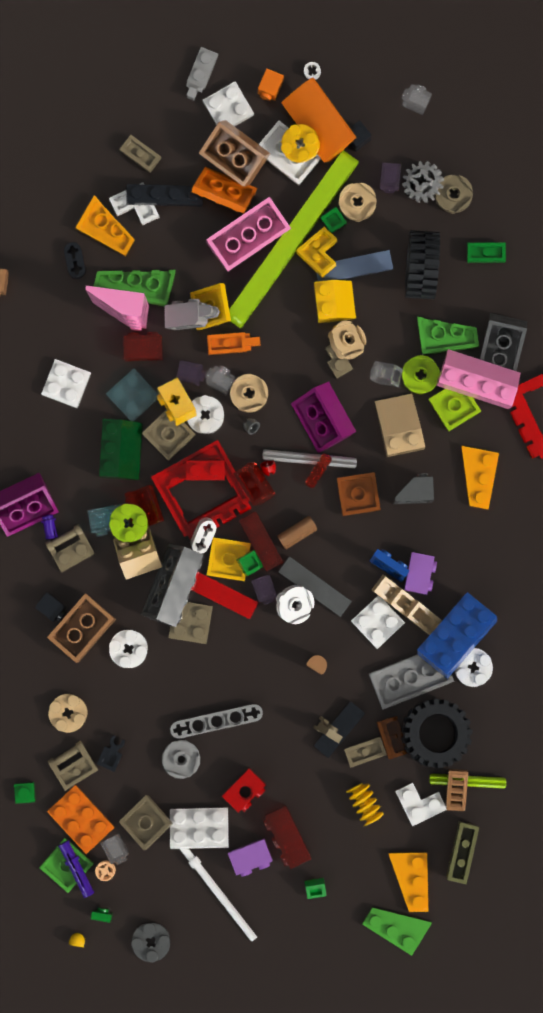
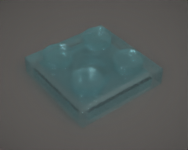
(132, 395)

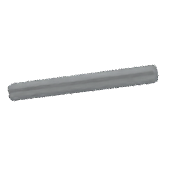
(307, 458)

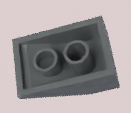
(503, 341)

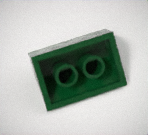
(120, 449)

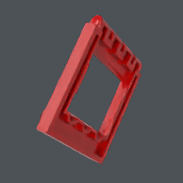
(523, 416)
(177, 473)

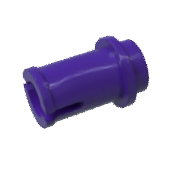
(49, 526)

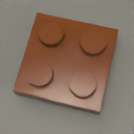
(358, 494)

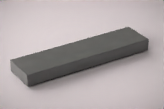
(320, 590)

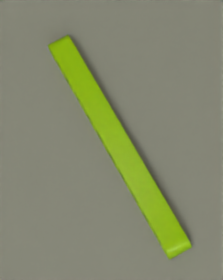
(292, 239)

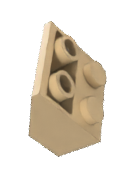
(138, 556)

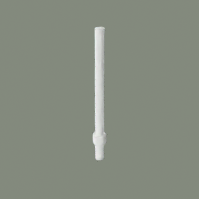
(194, 862)

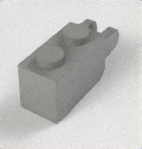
(188, 315)

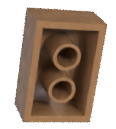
(234, 153)
(81, 628)

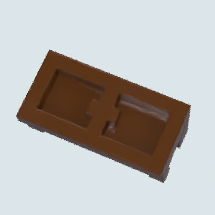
(391, 737)

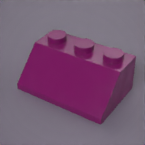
(323, 417)
(25, 504)

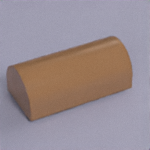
(297, 532)
(317, 663)

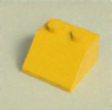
(334, 300)

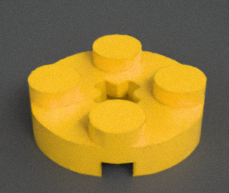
(304, 153)

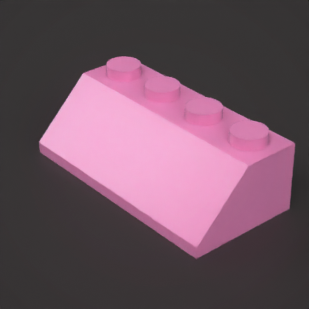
(248, 234)
(479, 379)

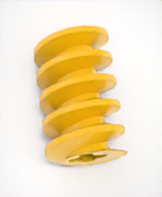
(365, 803)

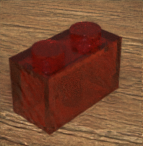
(143, 347)
(254, 484)

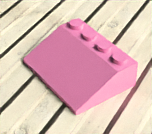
(125, 306)

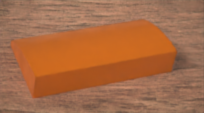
(313, 108)

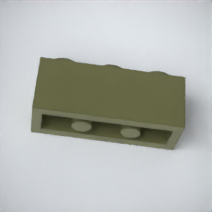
(462, 852)

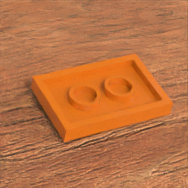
(223, 190)
(81, 819)

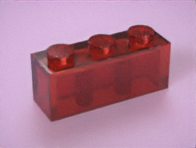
(261, 541)
(287, 837)

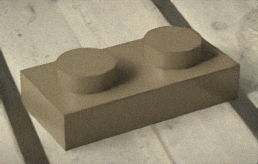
(140, 153)
(365, 751)

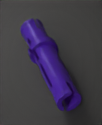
(75, 867)

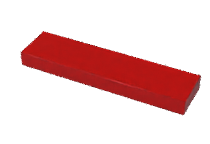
(224, 595)

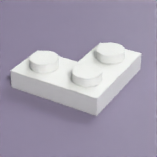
(145, 212)
(417, 809)

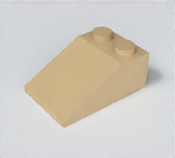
(399, 425)

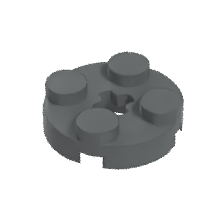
(151, 953)

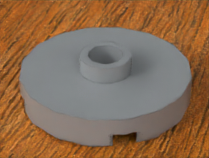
(173, 766)

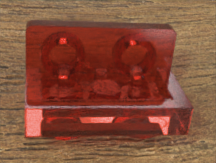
(147, 501)

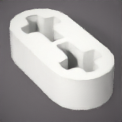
(199, 534)

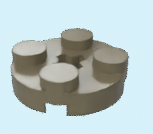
(465, 194)

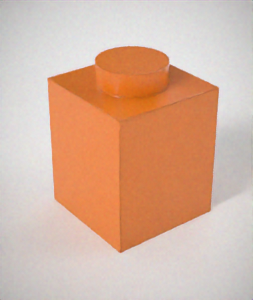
(270, 85)

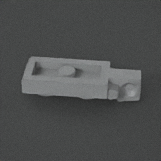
(201, 72)

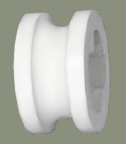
(312, 64)

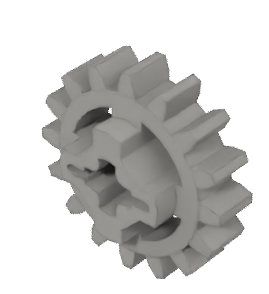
(424, 174)

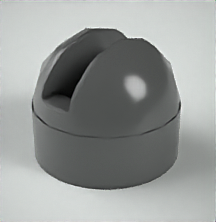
(251, 425)

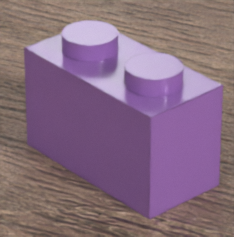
(419, 573)
(250, 857)

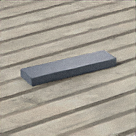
(359, 266)

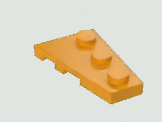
(104, 228)
(479, 475)
(413, 878)

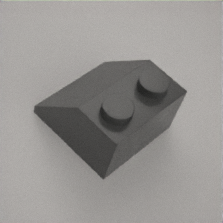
(418, 490)

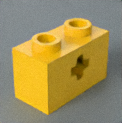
(175, 392)

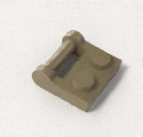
(72, 554)
(76, 771)

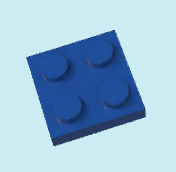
(384, 561)

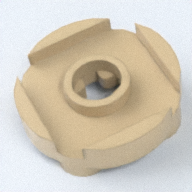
(357, 212)
(339, 344)
(255, 384)
(62, 722)

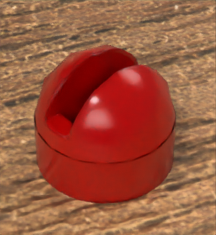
(268, 467)

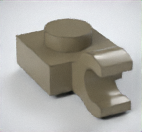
(338, 366)
(328, 729)

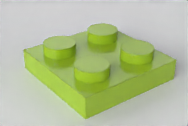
(453, 408)

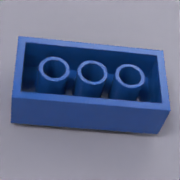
(457, 635)

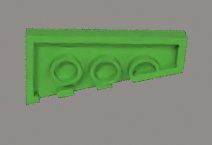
(154, 284)

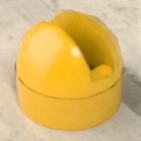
(77, 940)

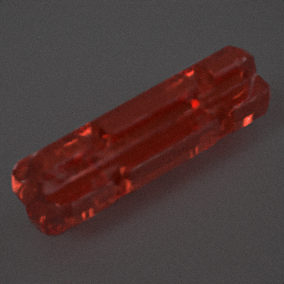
(318, 470)

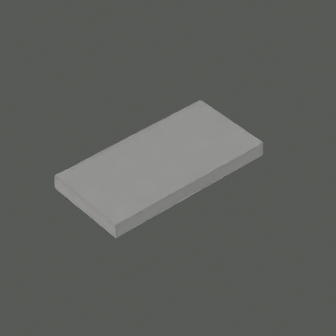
(406, 680)

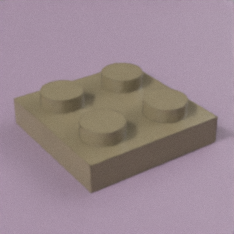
(167, 436)
(193, 624)
(145, 822)

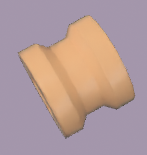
(103, 873)

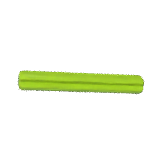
(473, 781)

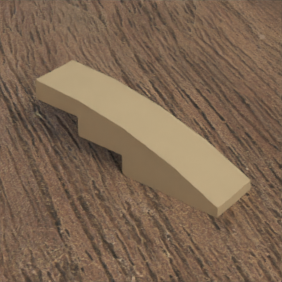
(406, 605)

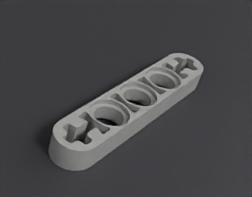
(208, 727)

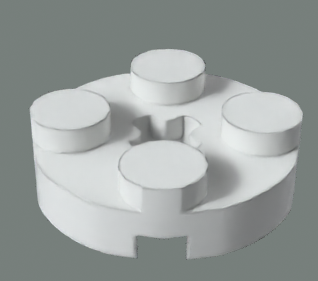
(216, 415)
(287, 597)
(131, 638)
(479, 676)

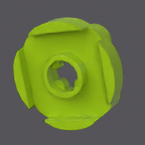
(415, 365)
(117, 523)

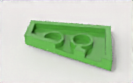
(441, 336)
(398, 929)

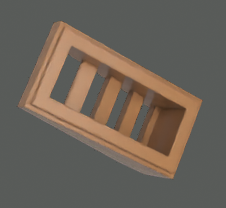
(456, 802)

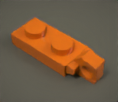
(231, 343)

